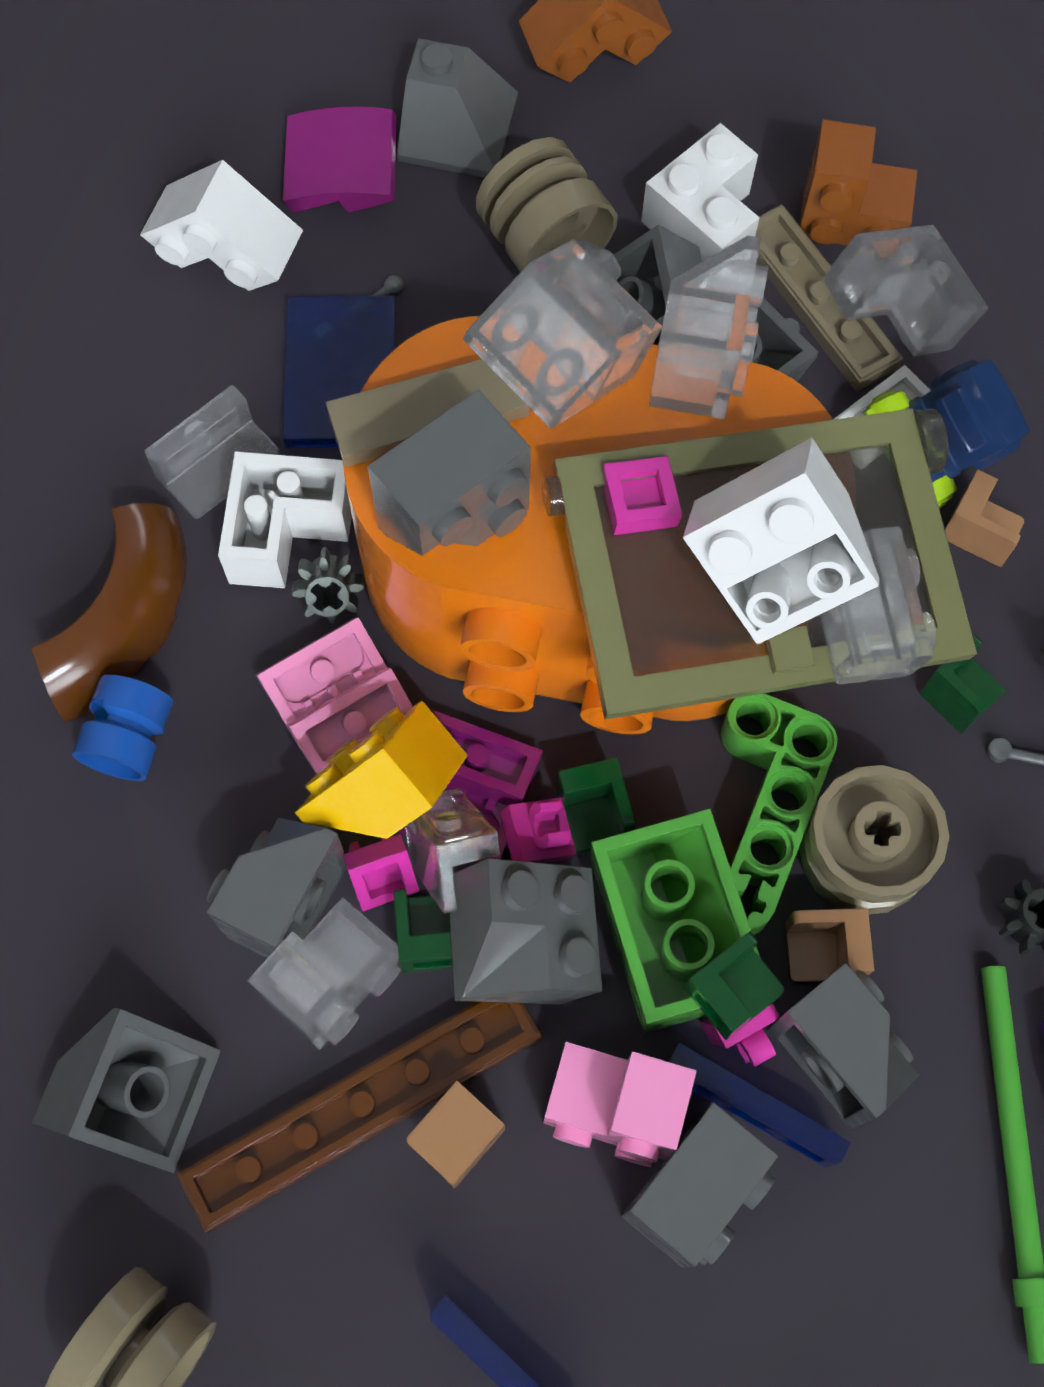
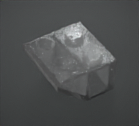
(710, 332)
(563, 334)

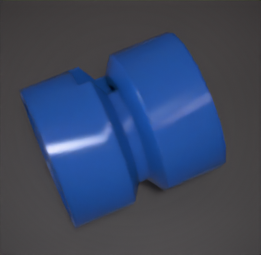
(124, 723)

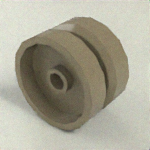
(866, 808)
(129, 1341)

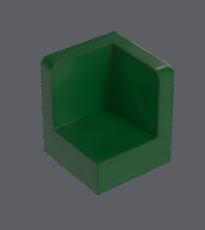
(962, 691)
(595, 802)
(422, 934)
(734, 987)

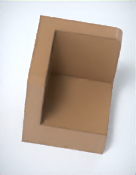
(982, 525)
(826, 940)
(455, 1134)

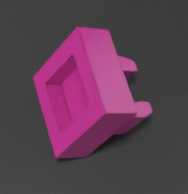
(641, 502)
(538, 831)
(379, 871)
(750, 1040)

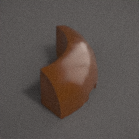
(127, 617)

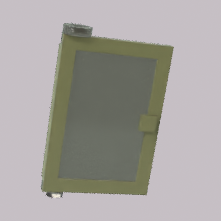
(660, 622)

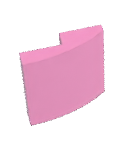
(333, 691)

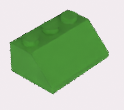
(668, 910)

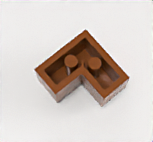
(573, 33)
(848, 191)

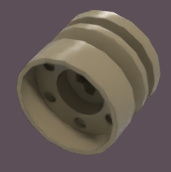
(543, 200)

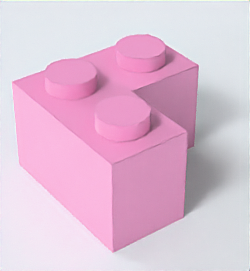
(620, 1102)

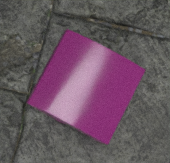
(340, 158)
(494, 772)

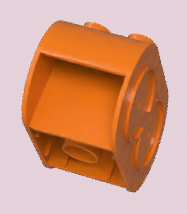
(511, 607)

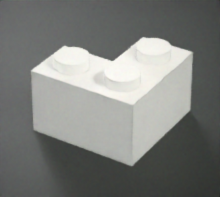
(703, 193)
(223, 220)
(273, 502)

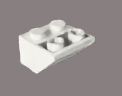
(782, 542)

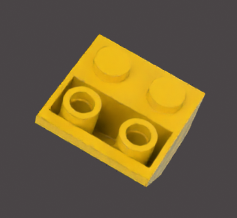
(386, 776)

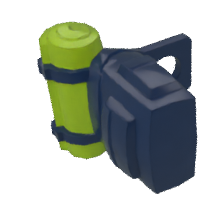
(978, 417)

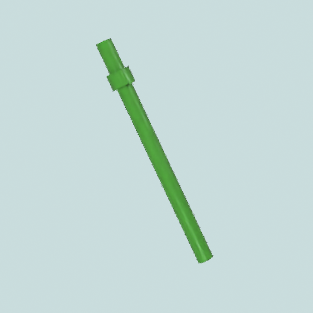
(1030, 1286)

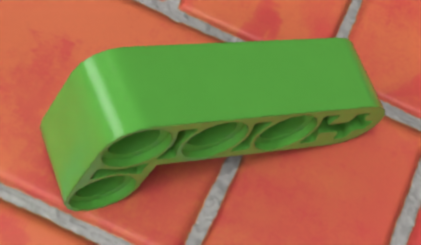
(785, 771)

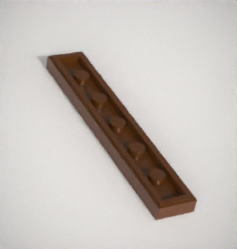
(354, 1110)

